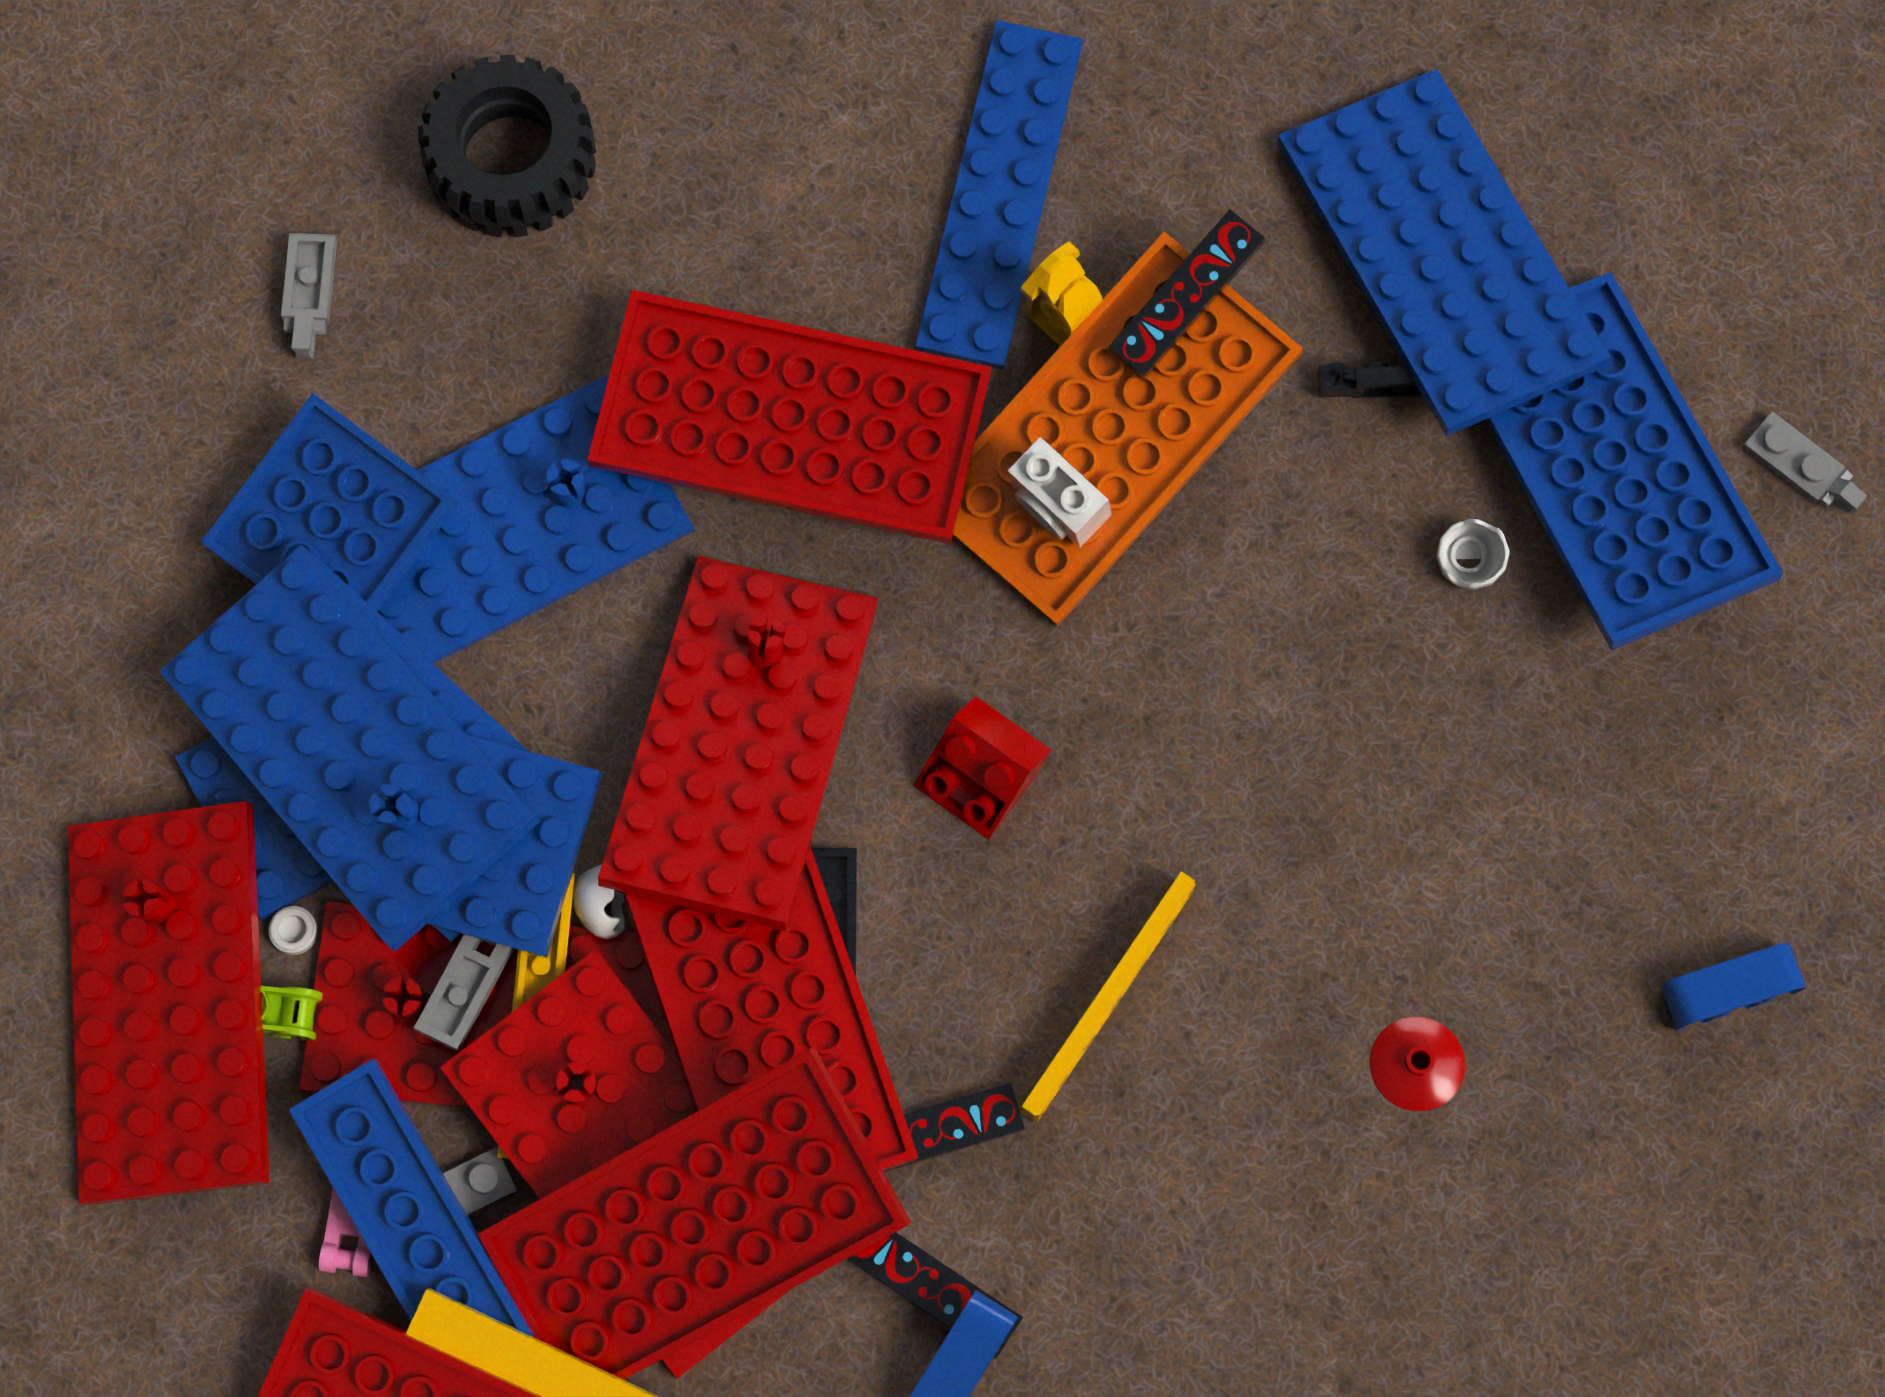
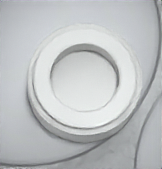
(293, 930)

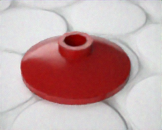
(1404, 1083)

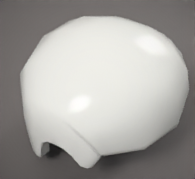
(1473, 541)
(590, 902)

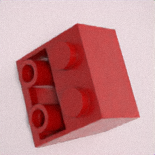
(981, 766)

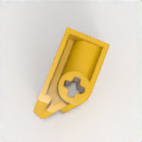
(1060, 294)

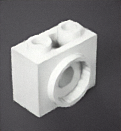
(1058, 494)

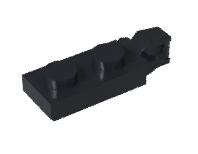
(1369, 381)

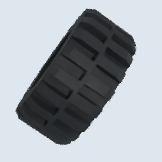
(494, 93)

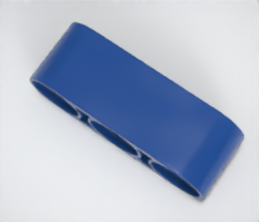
(1732, 985)
(966, 1349)

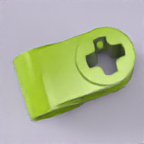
(280, 1009)

